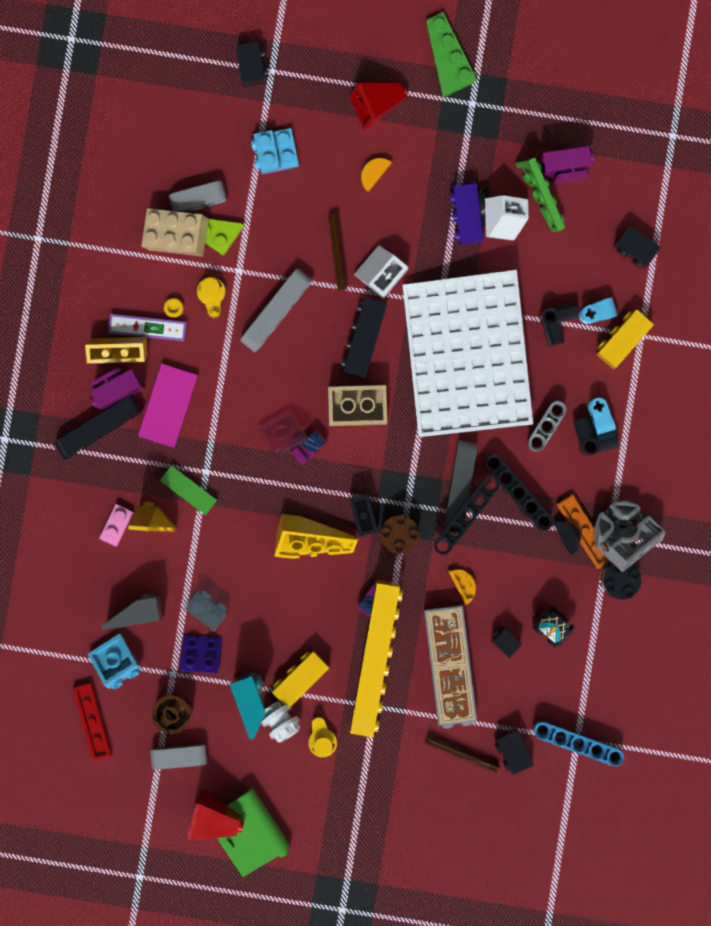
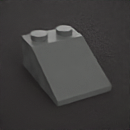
(141, 611)

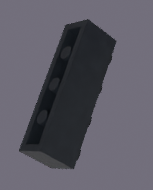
(364, 338)

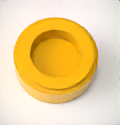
(173, 307)

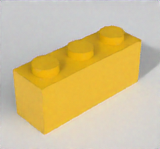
(624, 338)
(116, 350)
(300, 678)

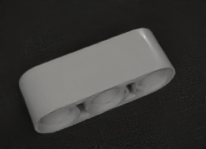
(198, 197)
(553, 420)
(178, 756)

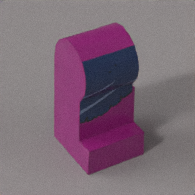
(309, 448)
(366, 604)

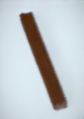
(339, 274)
(468, 756)

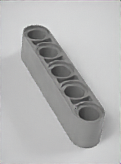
(276, 310)

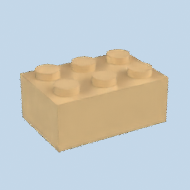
(175, 232)
(357, 405)

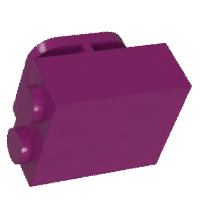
(567, 165)
(114, 388)

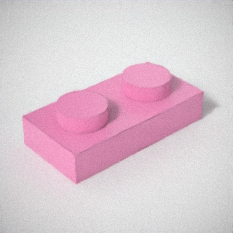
(116, 525)

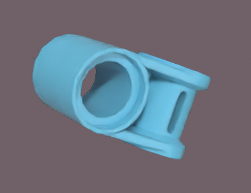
(601, 310)
(602, 419)

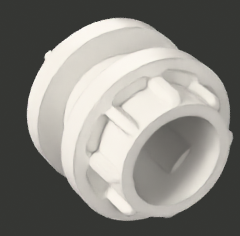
(280, 721)

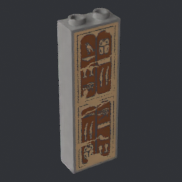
(450, 666)

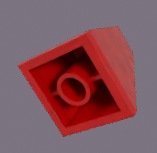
(376, 100)
(213, 819)

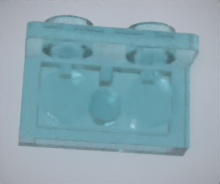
(206, 610)

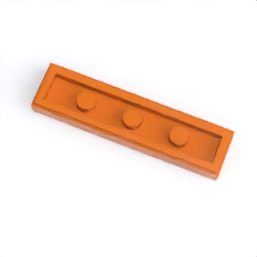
(574, 514)

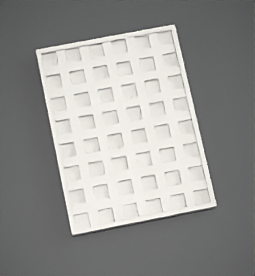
(468, 354)

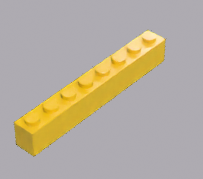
(375, 658)

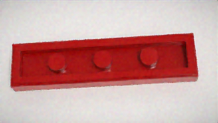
(92, 721)

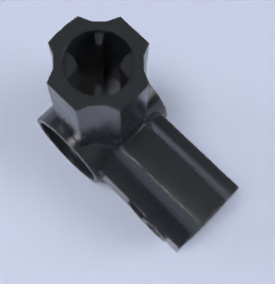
(560, 314)
(586, 434)

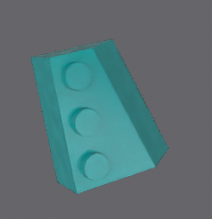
(249, 700)

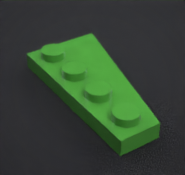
(450, 61)
(541, 193)

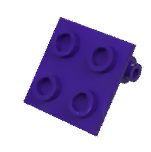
(200, 654)

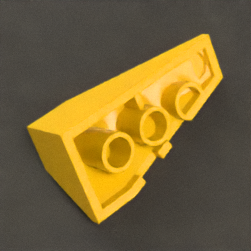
(150, 519)
(303, 537)

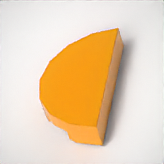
(373, 171)
(464, 584)

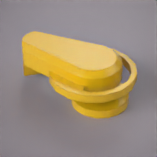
(211, 295)
(321, 738)

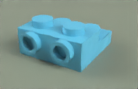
(275, 151)
(114, 662)

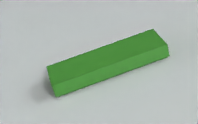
(188, 490)

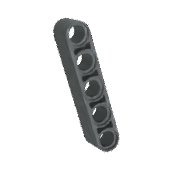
(460, 481)

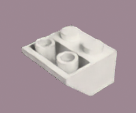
(505, 216)
(381, 271)

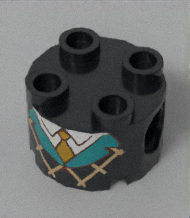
(620, 584)
(552, 625)

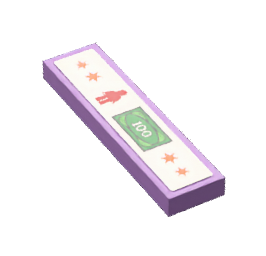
(147, 327)

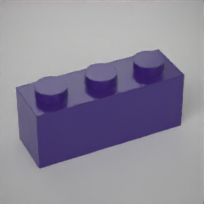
(467, 214)

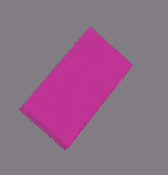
(168, 405)

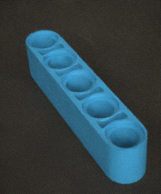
(584, 749)

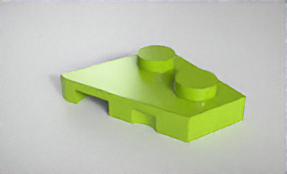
(222, 234)

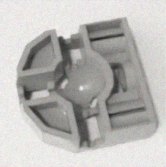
(621, 552)

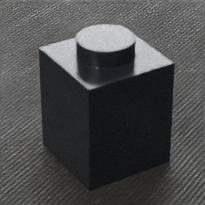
(505, 641)

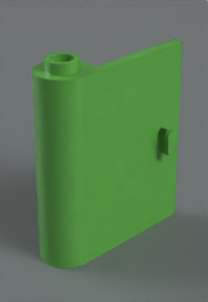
(260, 837)

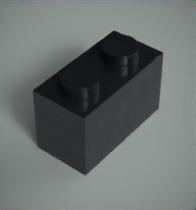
(250, 64)
(636, 247)
(363, 515)
(514, 751)

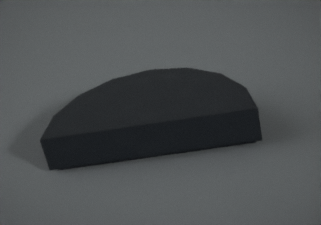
(483, 194)
(569, 534)

